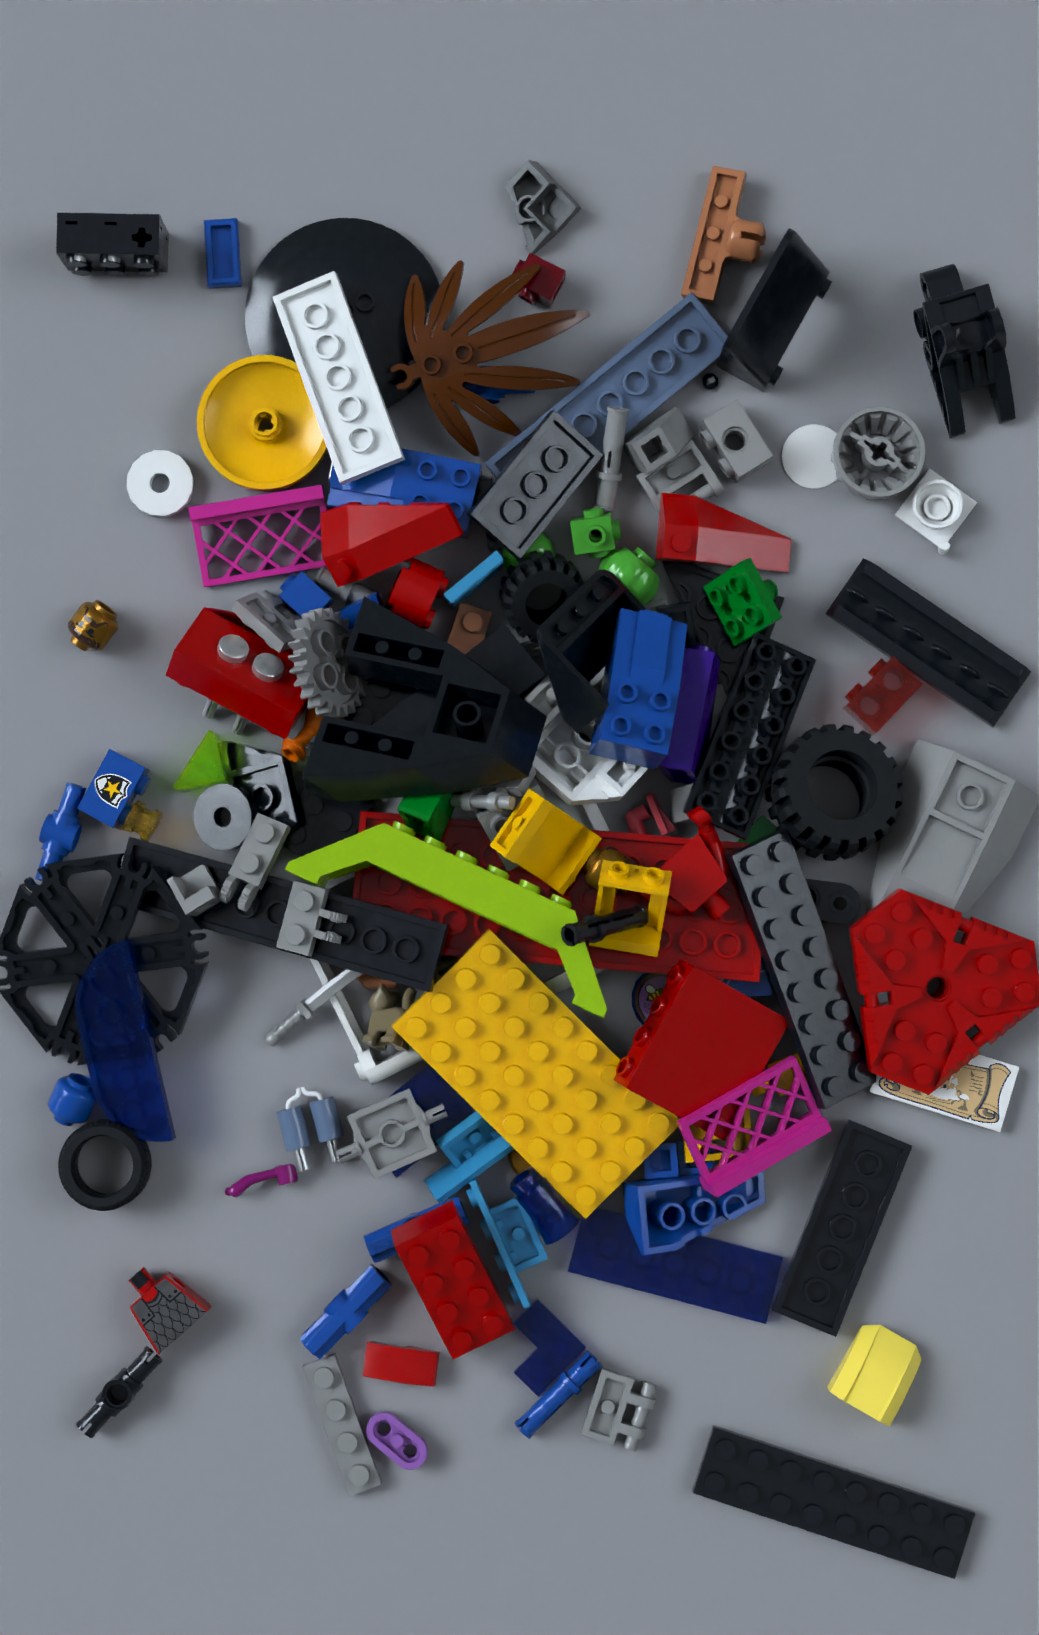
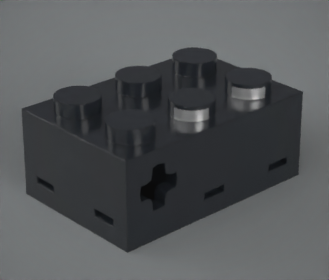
(112, 243)

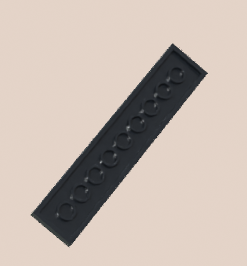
(373, 938)

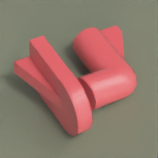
(637, 815)

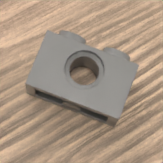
(734, 421)

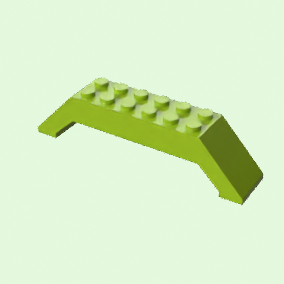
(464, 884)

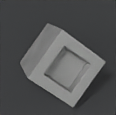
(195, 890)

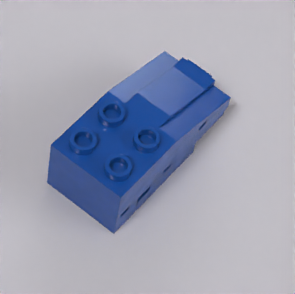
(415, 479)
(641, 688)

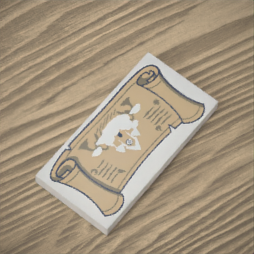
(974, 1094)

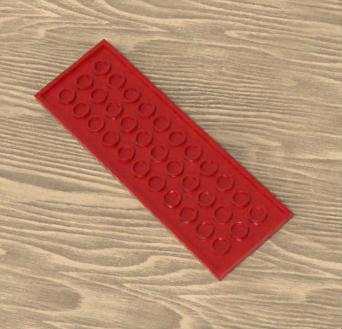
(718, 947)

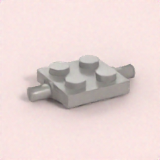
(392, 1133)

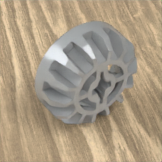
(854, 436)

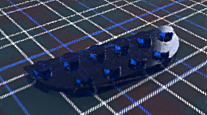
(121, 1045)

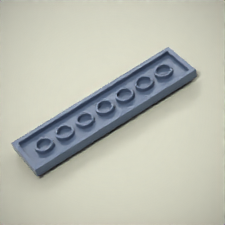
(636, 377)

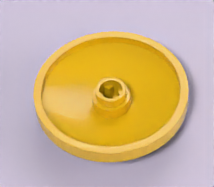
(231, 422)

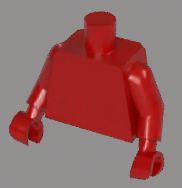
(698, 871)

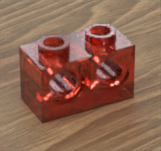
(887, 700)

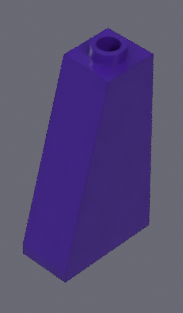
(692, 715)

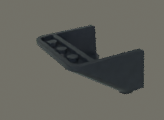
(774, 313)
(577, 644)

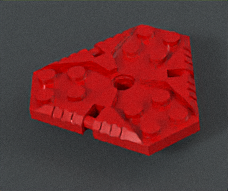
(983, 983)

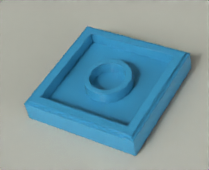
(473, 580)

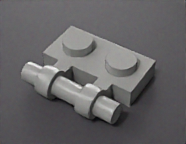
(267, 618)
(493, 797)
(608, 1407)

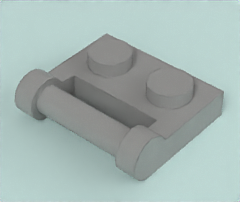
(678, 473)

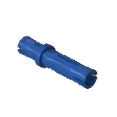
(568, 1385)

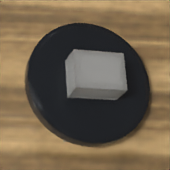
(710, 381)

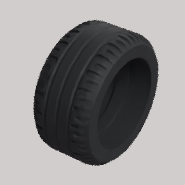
(77, 1188)

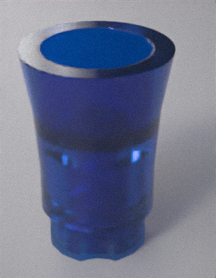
(544, 1206)

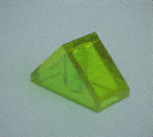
(204, 767)

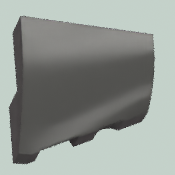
(540, 204)

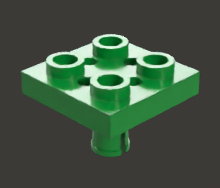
(743, 601)

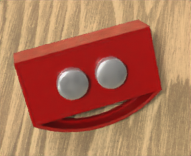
(239, 672)

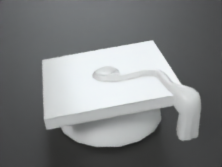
(936, 510)

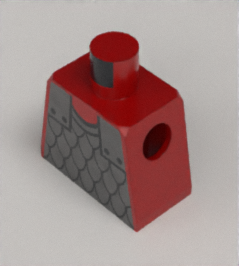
(165, 1307)

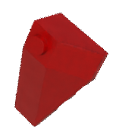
(712, 536)
(375, 537)

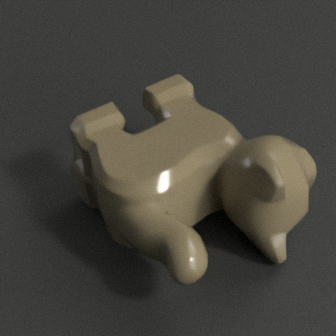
(383, 1015)

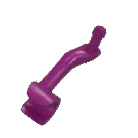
(284, 1173)

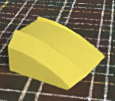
(876, 1372)

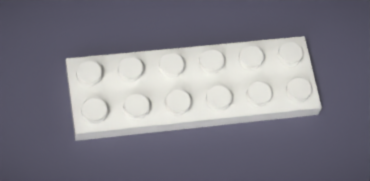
(338, 378)

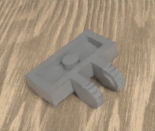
(304, 918)

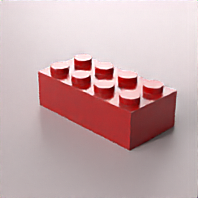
(452, 1279)

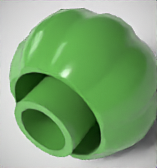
(634, 572)

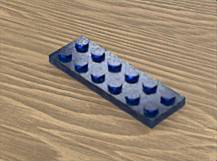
(700, 1273)

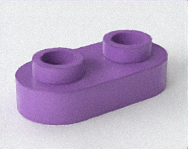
(396, 1439)

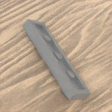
(342, 1424)

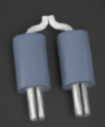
(295, 1130)

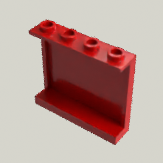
(699, 1045)

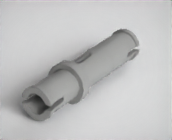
(609, 470)

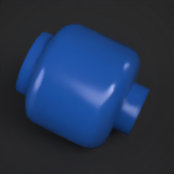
(72, 1099)

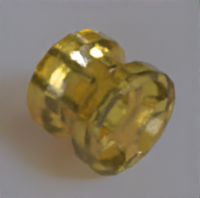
(142, 821)

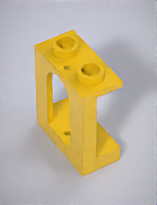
(638, 879)

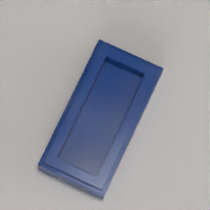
(222, 253)

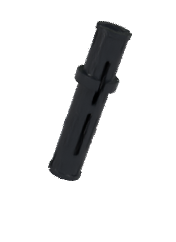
(595, 927)

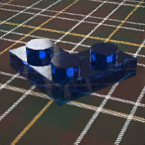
(555, 1347)

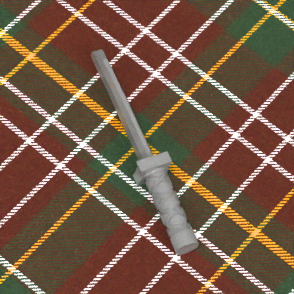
(306, 1008)

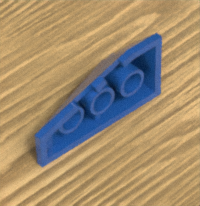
(678, 1209)

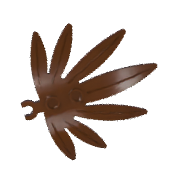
(452, 357)

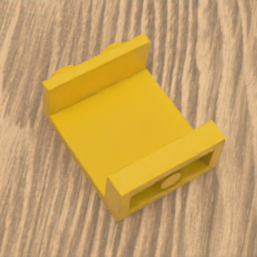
(545, 841)

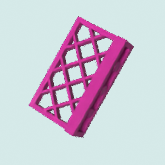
(248, 508)
(758, 1154)

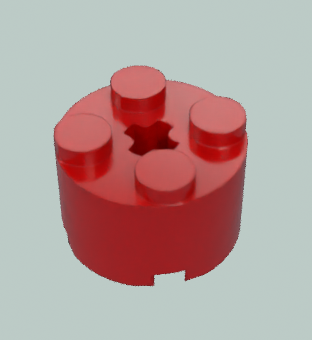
(415, 592)

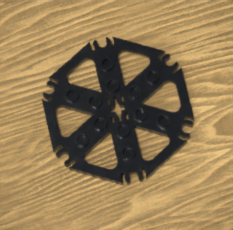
(81, 937)

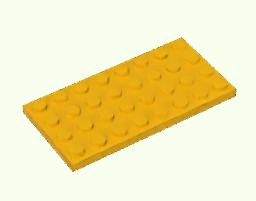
(534, 1073)

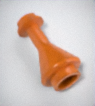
(294, 748)

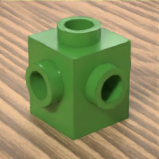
(585, 541)

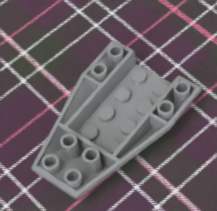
(951, 830)

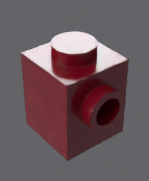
(544, 285)

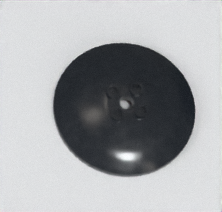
(374, 275)

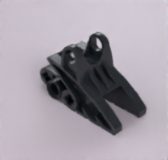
(963, 345)

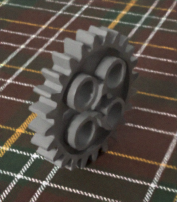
(321, 663)

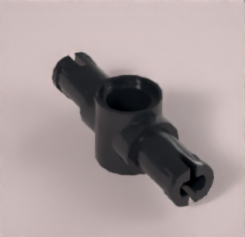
(107, 1404)

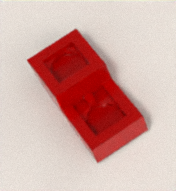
(401, 1364)

